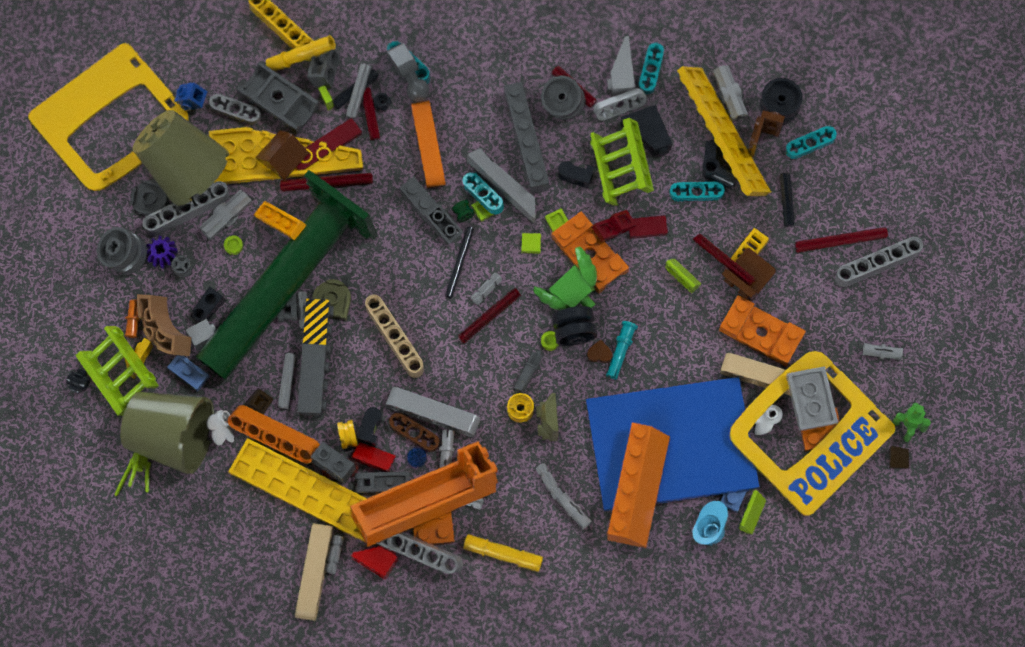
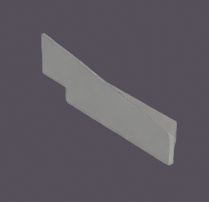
(503, 183)

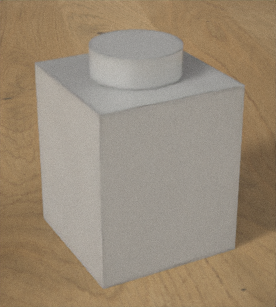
(201, 333)

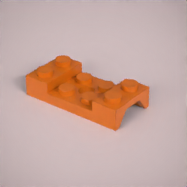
(579, 233)
(745, 319)

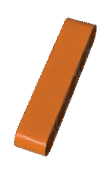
(428, 144)
(273, 433)

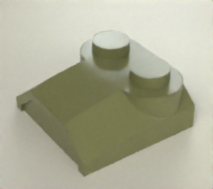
(549, 423)

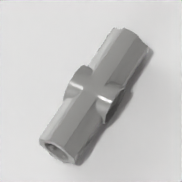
(730, 93)
(225, 214)

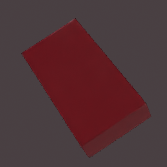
(649, 227)

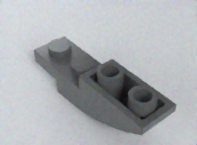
(430, 211)

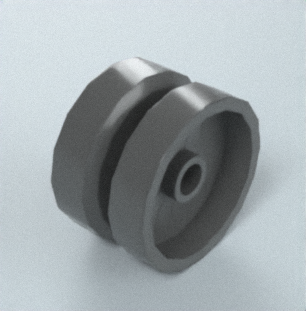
(552, 98)
(121, 250)

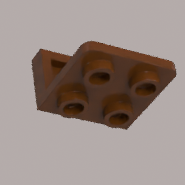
(768, 123)
(755, 266)

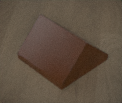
(282, 154)

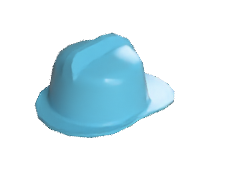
(711, 523)

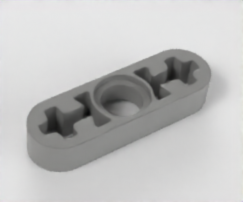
(631, 95)
(232, 102)

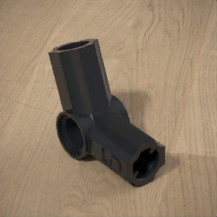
(712, 159)

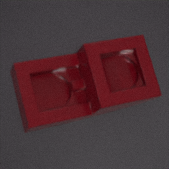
(614, 226)

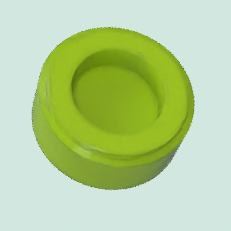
(233, 245)
(548, 341)

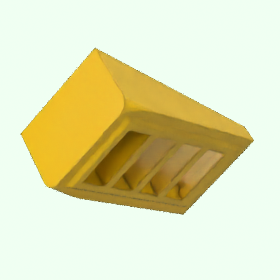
(749, 239)

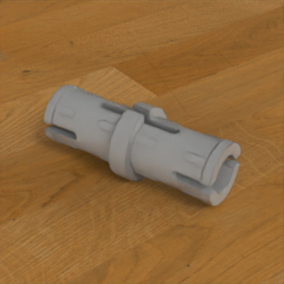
(882, 351)
(447, 447)
(574, 510)

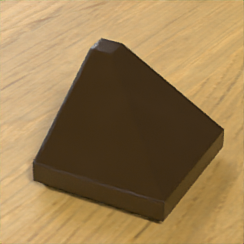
(259, 401)
(898, 457)

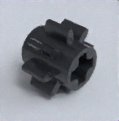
(78, 380)

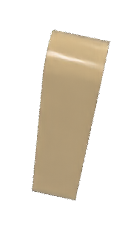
(395, 344)
(750, 370)
(314, 572)

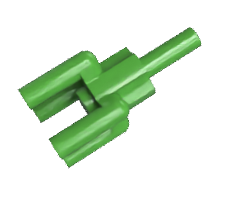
(912, 420)

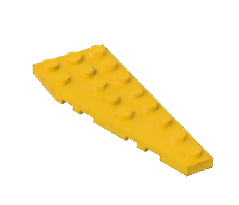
(247, 143)

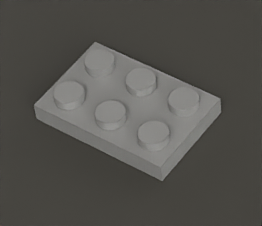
(812, 398)

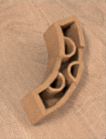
(159, 327)

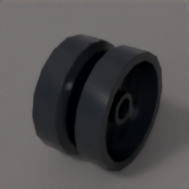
(783, 97)
(574, 326)

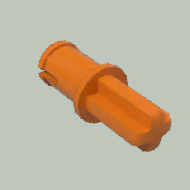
(132, 320)

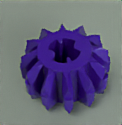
(167, 246)

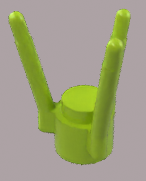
(137, 463)

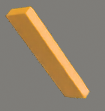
(279, 220)

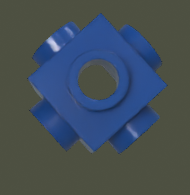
(190, 96)

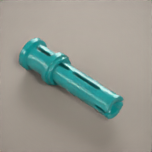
(623, 341)

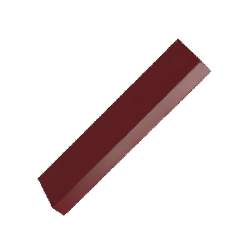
(337, 137)

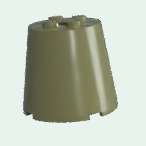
(179, 156)
(168, 429)

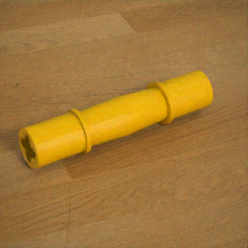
(301, 53)
(503, 552)

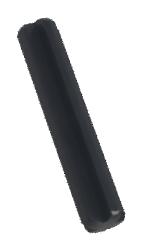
(345, 96)
(787, 200)

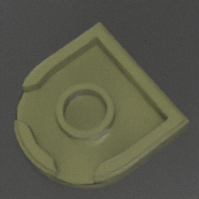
(337, 294)

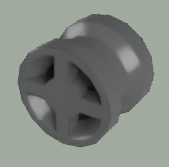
(181, 262)

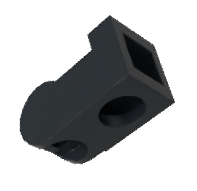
(575, 175)
(207, 305)
(370, 422)

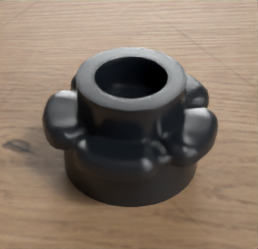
(382, 97)

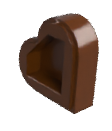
(599, 352)

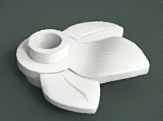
(765, 422)
(220, 428)

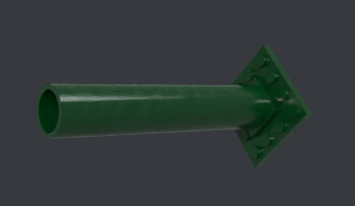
(284, 276)

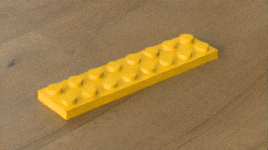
(724, 131)
(297, 486)

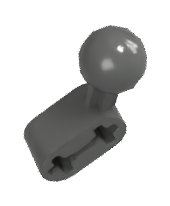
(406, 67)

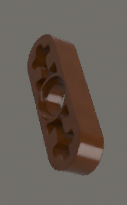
(399, 429)

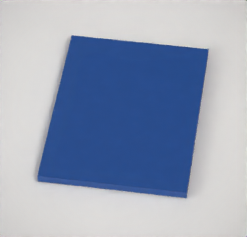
(699, 450)

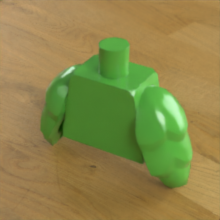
(573, 286)

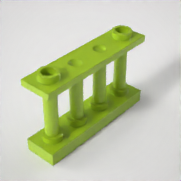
(638, 164)
(100, 376)

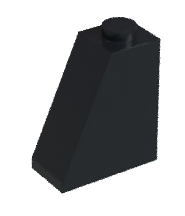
(652, 130)

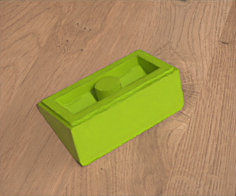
(682, 275)
(752, 513)

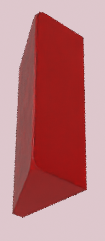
(373, 457)

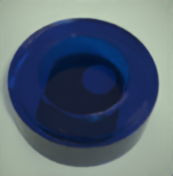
(417, 457)

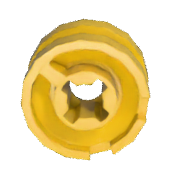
(519, 400)
(347, 434)

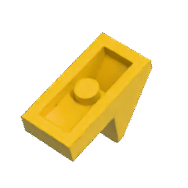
(142, 350)

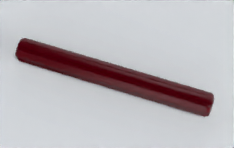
(334, 181)
(841, 239)

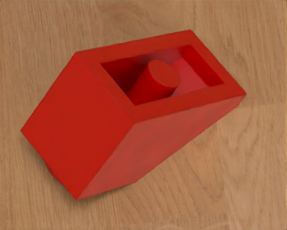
(377, 560)

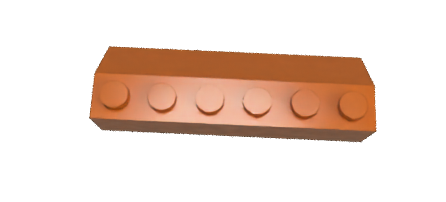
(638, 486)

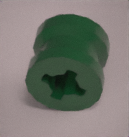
(463, 211)

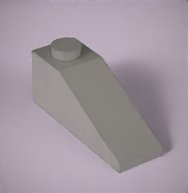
(622, 75)

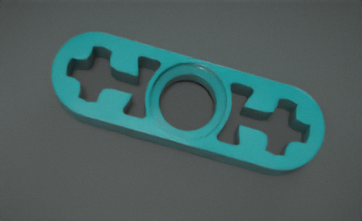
(649, 61)
(813, 135)
(709, 197)
(484, 201)

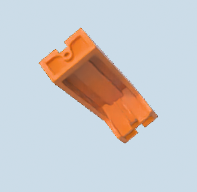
(427, 496)

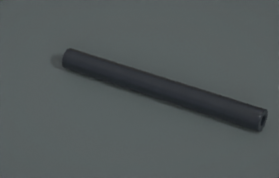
(459, 262)

